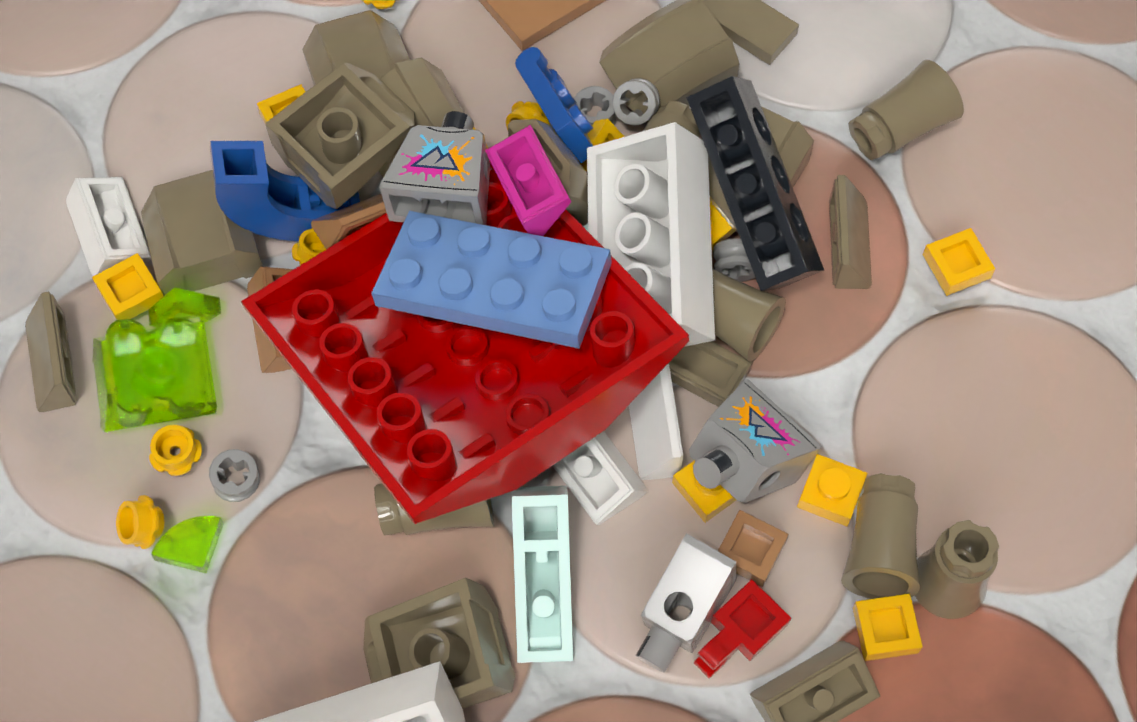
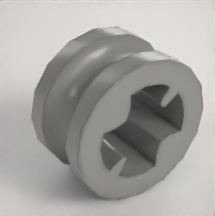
(599, 97)
(637, 116)
(732, 260)
(239, 460)

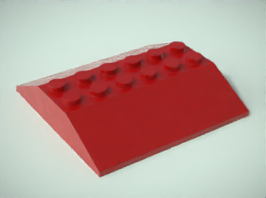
(449, 405)

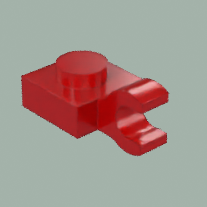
(745, 624)

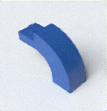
(262, 197)

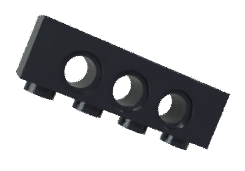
(755, 183)

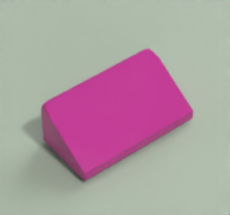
(529, 180)

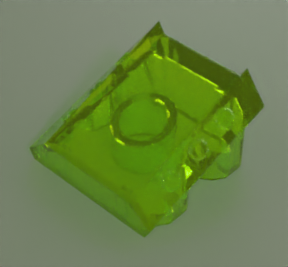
(152, 373)

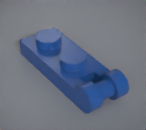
(555, 101)

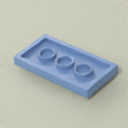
(493, 278)

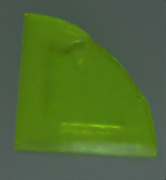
(184, 304)
(189, 543)

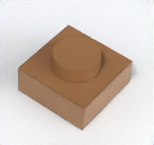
(753, 546)

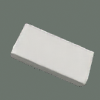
(105, 222)
(656, 429)
(600, 478)

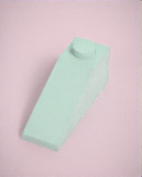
(542, 574)

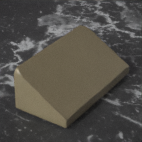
(849, 236)
(50, 355)
(818, 689)

